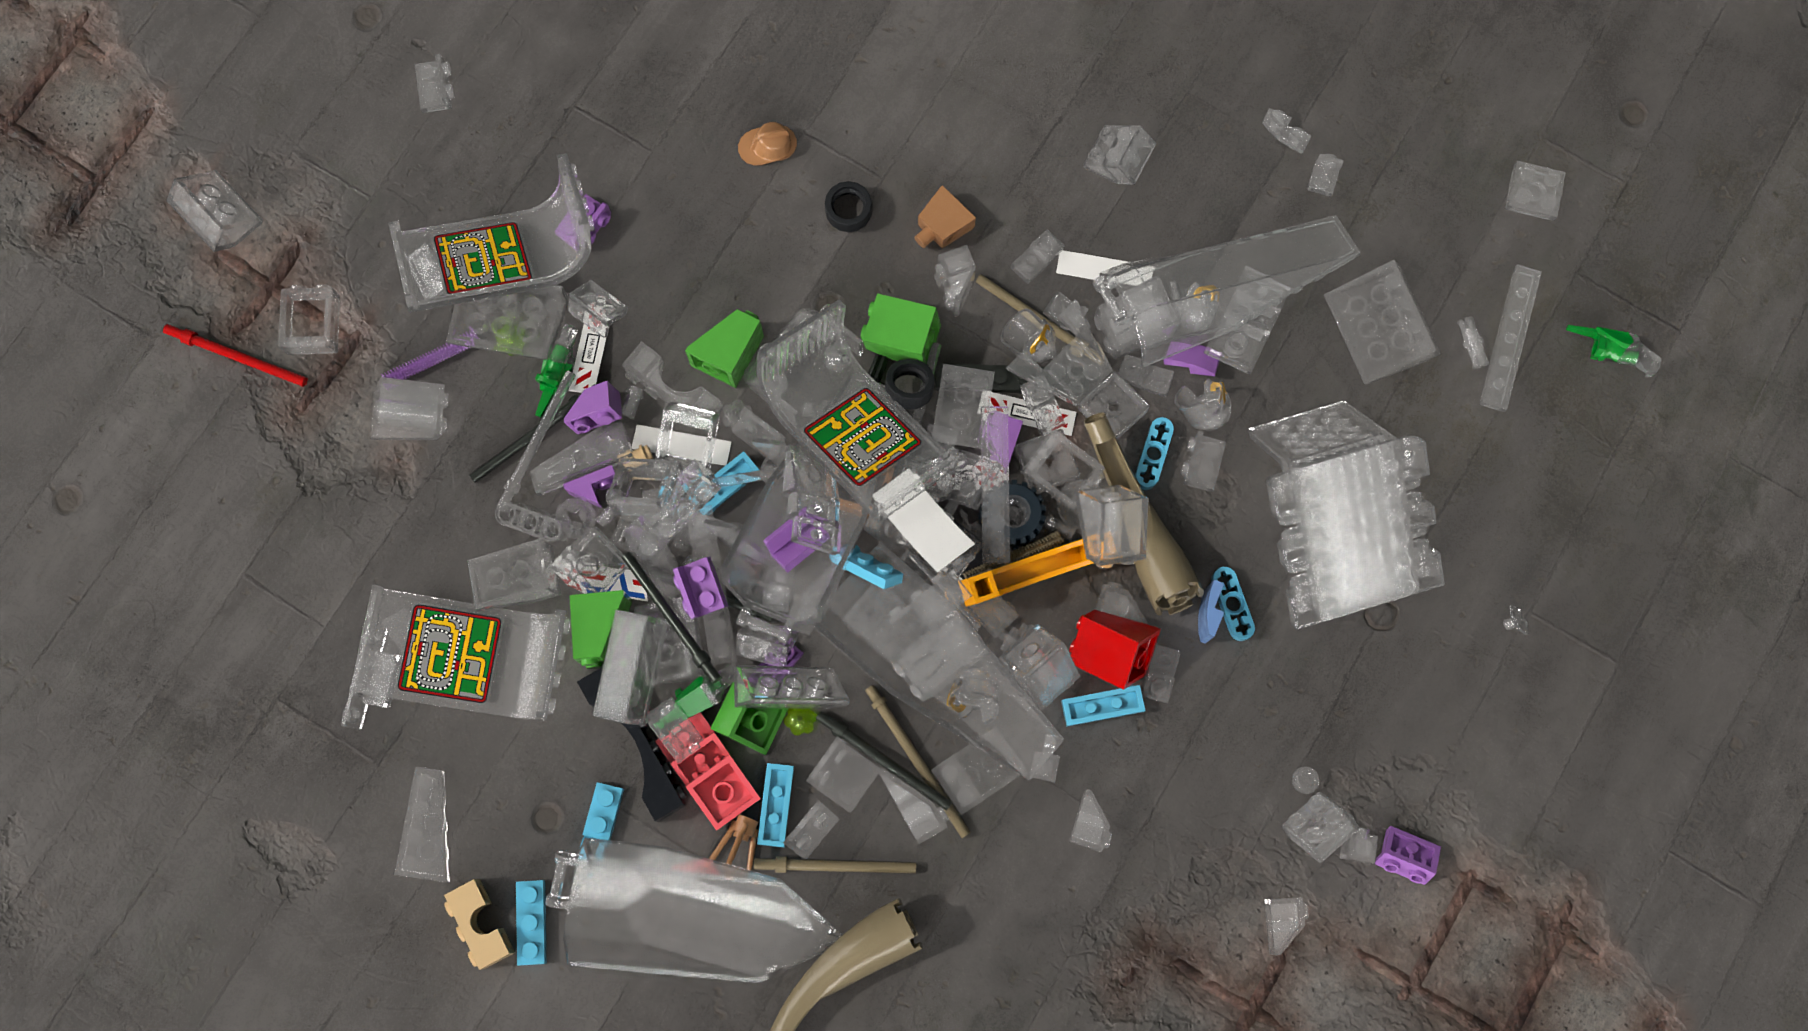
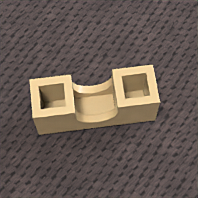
(465, 905)

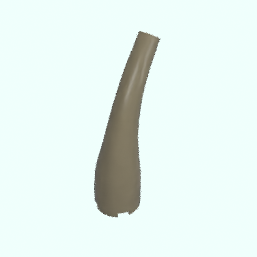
(1166, 570)
(862, 950)

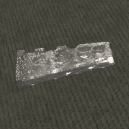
(590, 453)
(423, 840)

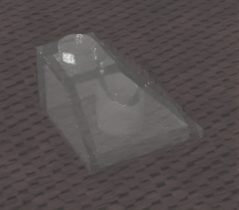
(590, 563)

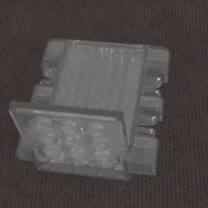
(1351, 510)

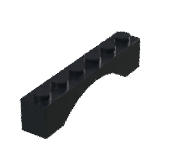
(659, 791)

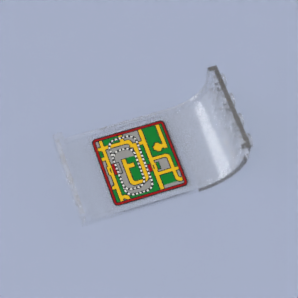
(497, 252)
(848, 418)
(459, 656)

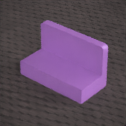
(784, 551)

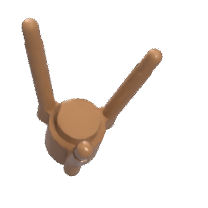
(744, 829)

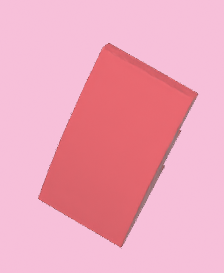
(713, 777)

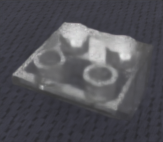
(1120, 153)
(956, 275)

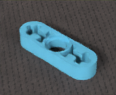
(1152, 434)
(1247, 618)

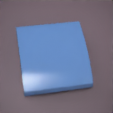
(1209, 616)

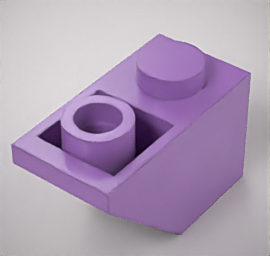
(594, 408)

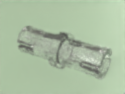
(1473, 342)

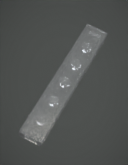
(1510, 338)

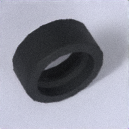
(846, 188)
(914, 368)

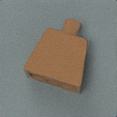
(943, 220)

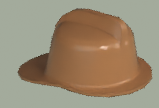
(767, 144)

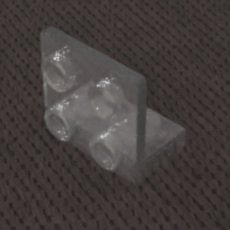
(843, 775)

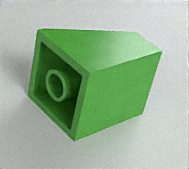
(901, 328)
(727, 347)
(592, 624)

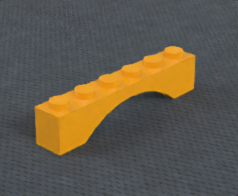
(1025, 572)

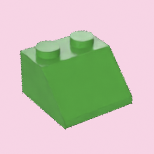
(748, 726)

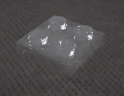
(1535, 190)

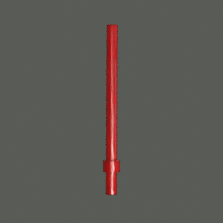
(191, 338)

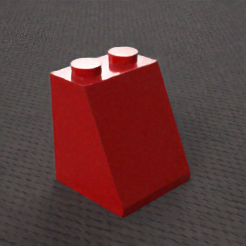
(1113, 647)

